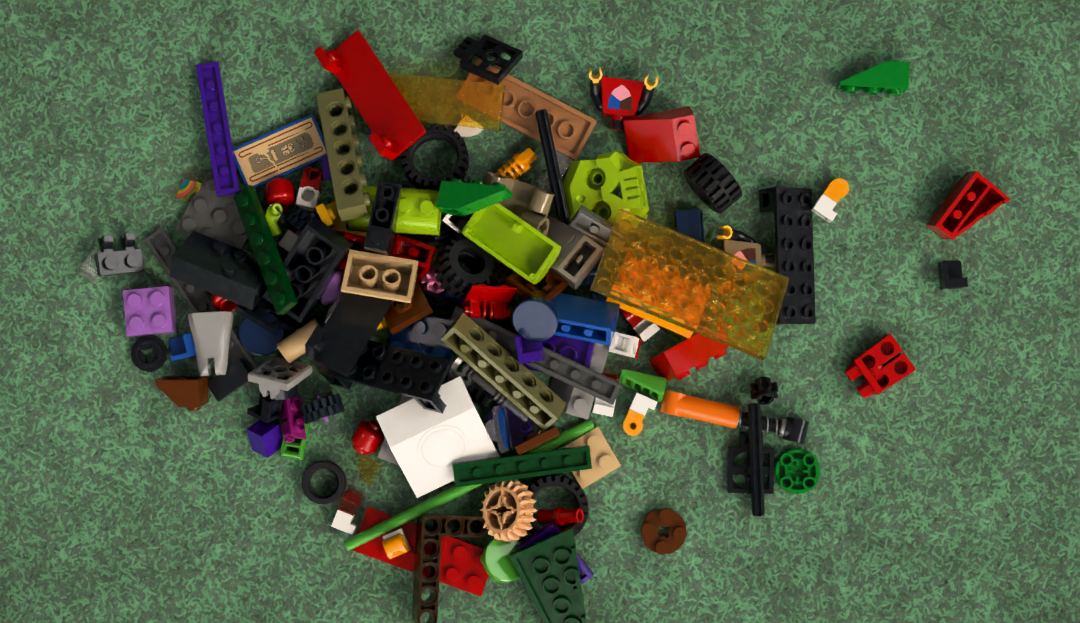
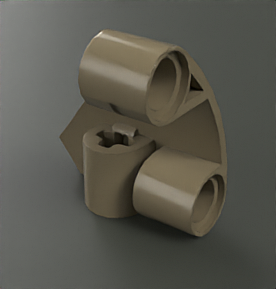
(528, 201)

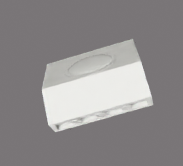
(431, 441)

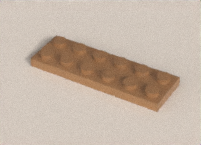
(521, 101)

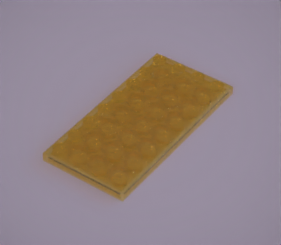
(690, 284)

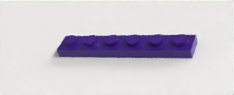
(217, 129)

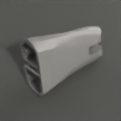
(211, 339)

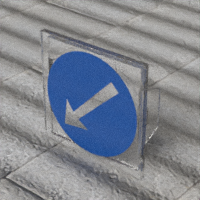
(498, 429)

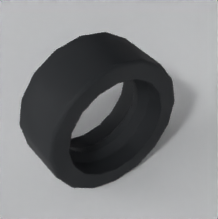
(306, 482)

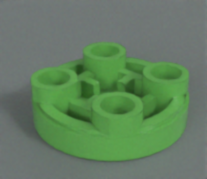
(498, 562)

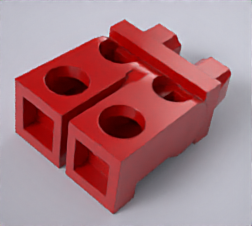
(872, 368)

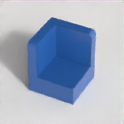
(182, 348)

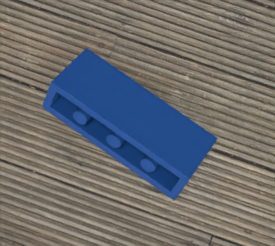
(586, 318)

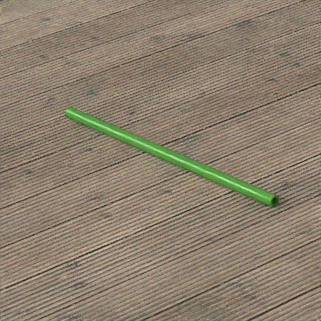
(455, 492)

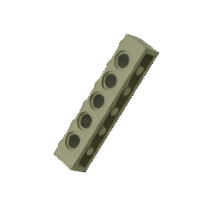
(348, 205)
(503, 371)

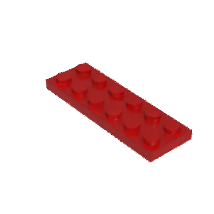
(458, 563)

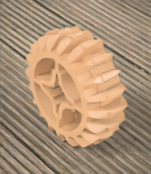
(513, 523)

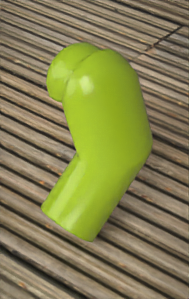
(272, 216)

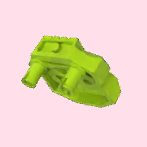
(617, 174)

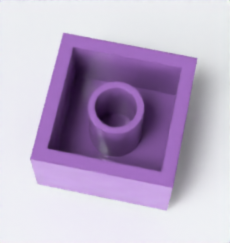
(150, 311)

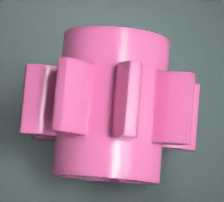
(430, 282)

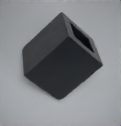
(951, 275)
(267, 409)

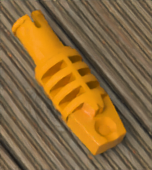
(518, 164)

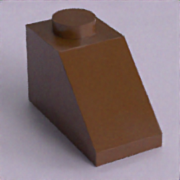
(185, 390)

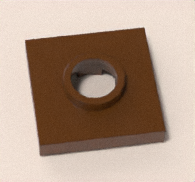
(551, 285)
(412, 312)
(536, 438)

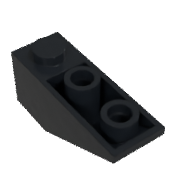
(383, 219)

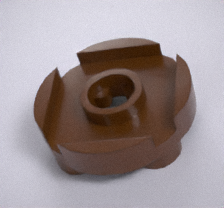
(662, 544)

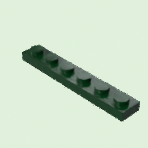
(265, 250)
(521, 466)

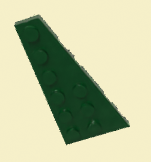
(553, 577)

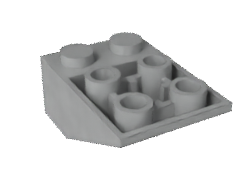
(577, 253)

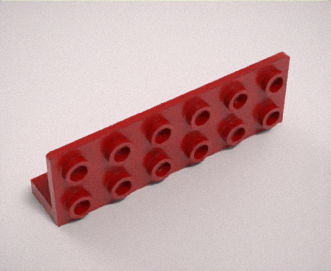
(374, 95)

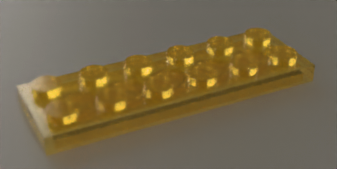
(453, 101)

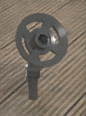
(473, 376)

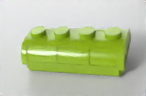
(415, 215)
(512, 242)

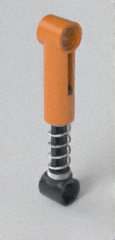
(730, 415)

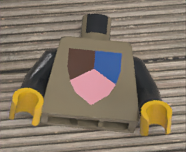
(744, 247)

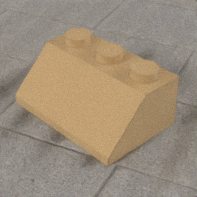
(380, 276)

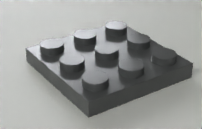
(214, 216)

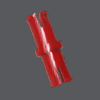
(560, 515)

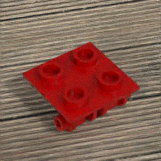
(490, 297)

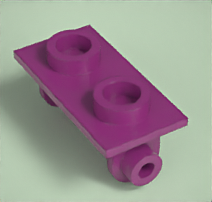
(295, 425)

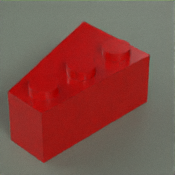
(966, 205)
(686, 355)

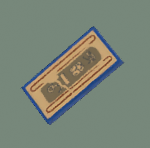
(280, 152)

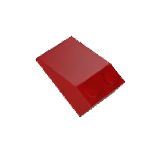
(662, 136)

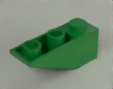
(885, 77)
(466, 198)

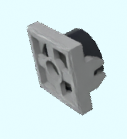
(279, 378)

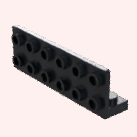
(793, 250)
(346, 332)
(397, 372)

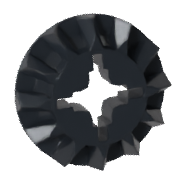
(140, 359)

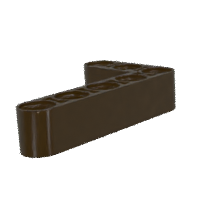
(433, 558)

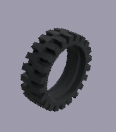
(436, 133)
(568, 484)

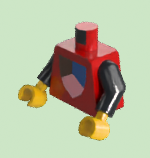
(620, 97)

